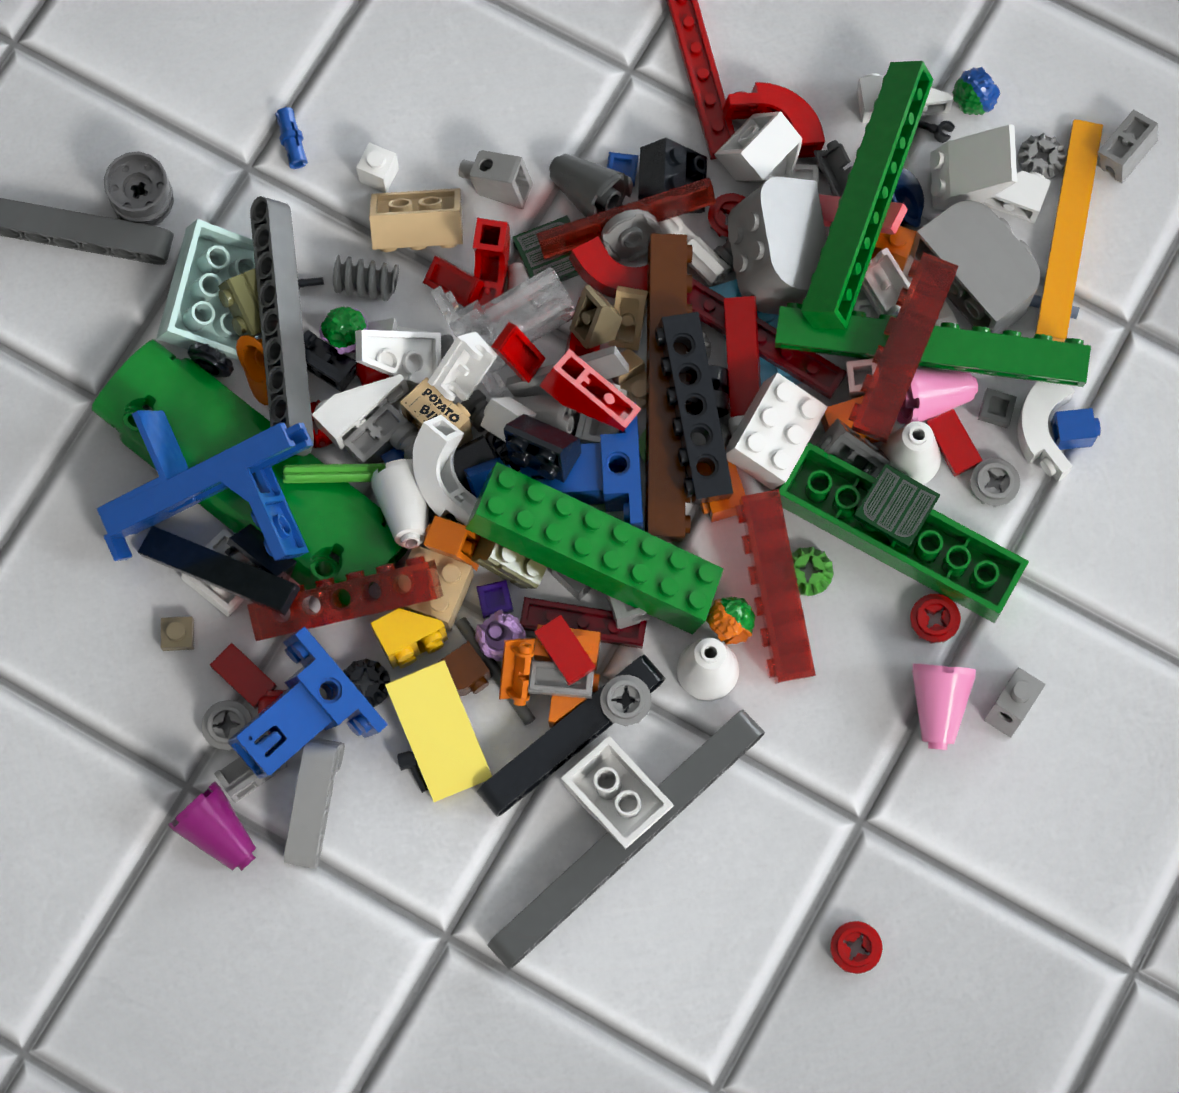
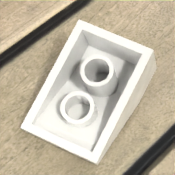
(973, 167)
(616, 792)

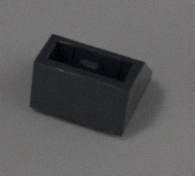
(669, 166)
(541, 447)

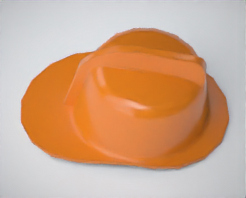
(252, 360)

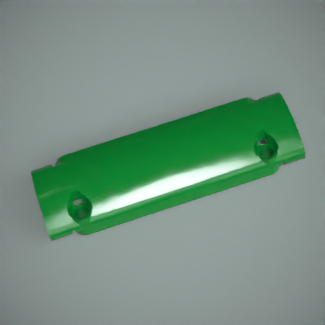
(213, 419)

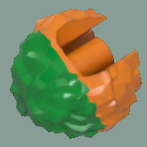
(731, 619)

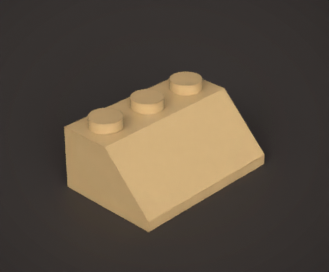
(416, 219)

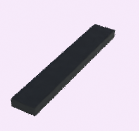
(219, 570)

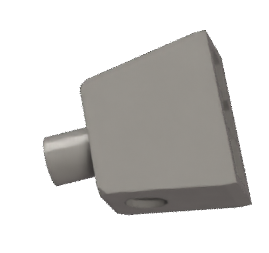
(498, 177)
(1014, 701)

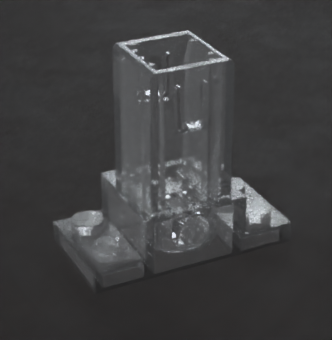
(513, 306)

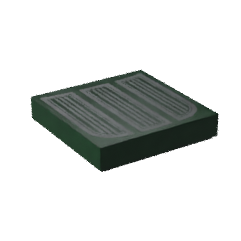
(532, 257)
(897, 506)

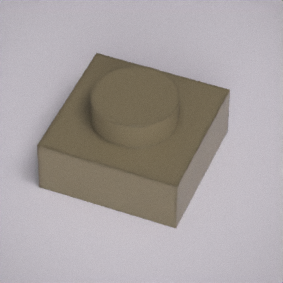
(177, 633)

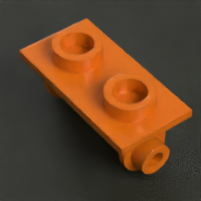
(516, 670)

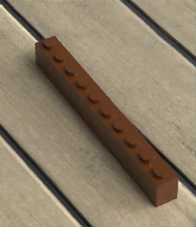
(664, 476)

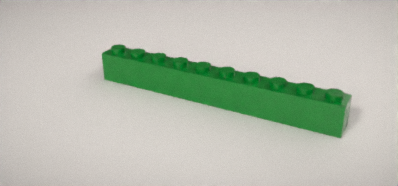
(867, 196)
(947, 348)

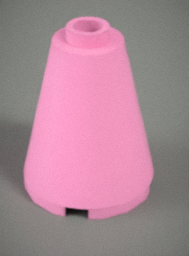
(936, 392)
(941, 701)

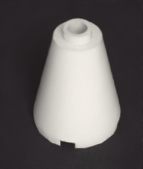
(914, 451)
(401, 502)
(707, 669)

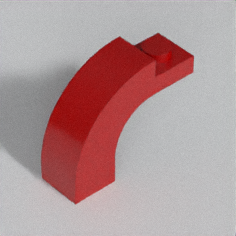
(775, 98)
(491, 257)
(603, 272)

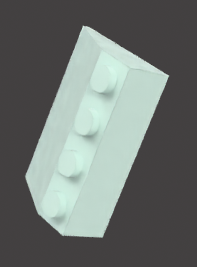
(193, 303)

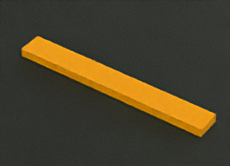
(1069, 230)

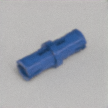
(291, 138)

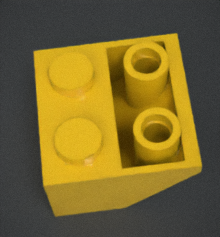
(407, 635)

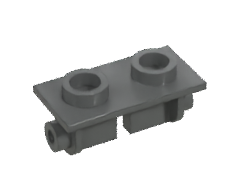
(831, 164)

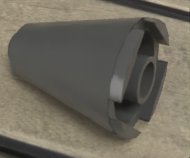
(590, 185)

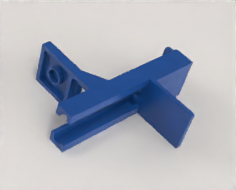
(241, 468)

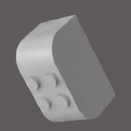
(777, 241)
(994, 269)

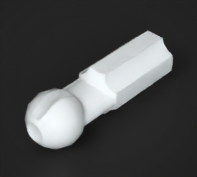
(704, 259)

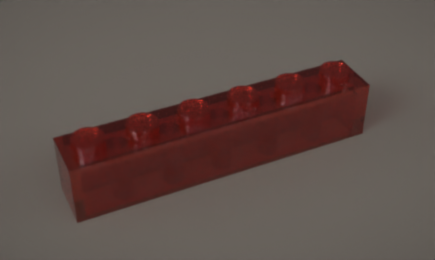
(904, 347)
(776, 587)

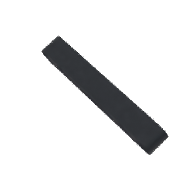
(560, 744)

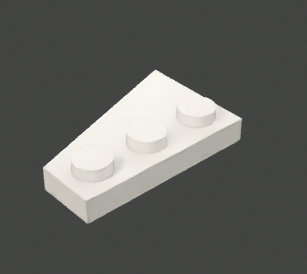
(400, 352)

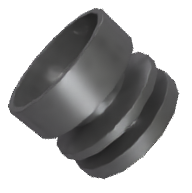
(133, 175)

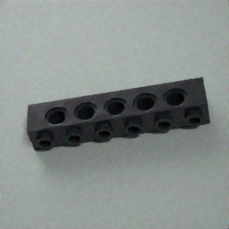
(688, 330)

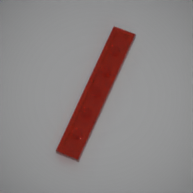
(662, 206)

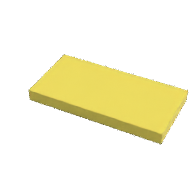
(439, 730)

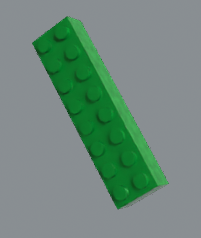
(595, 548)
(940, 557)

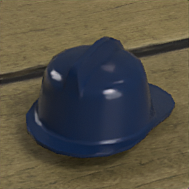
(911, 195)

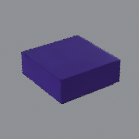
(494, 598)

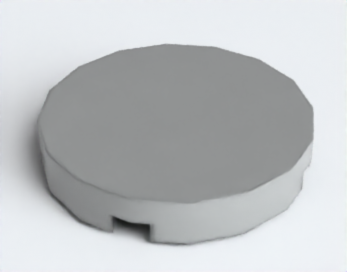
(628, 234)

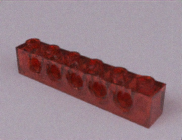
(424, 587)

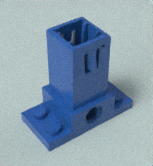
(596, 477)
(302, 711)

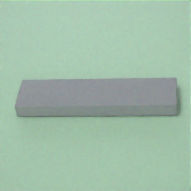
(606, 362)

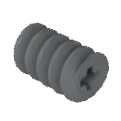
(364, 279)

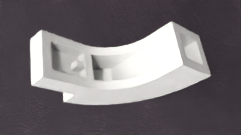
(1033, 427)
(435, 469)

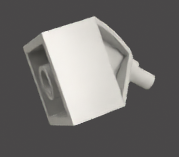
(761, 148)

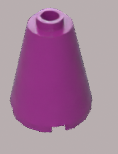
(215, 829)

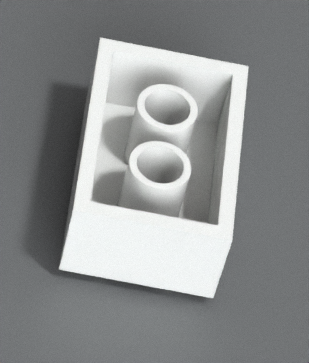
(774, 431)

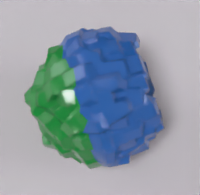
(975, 92)

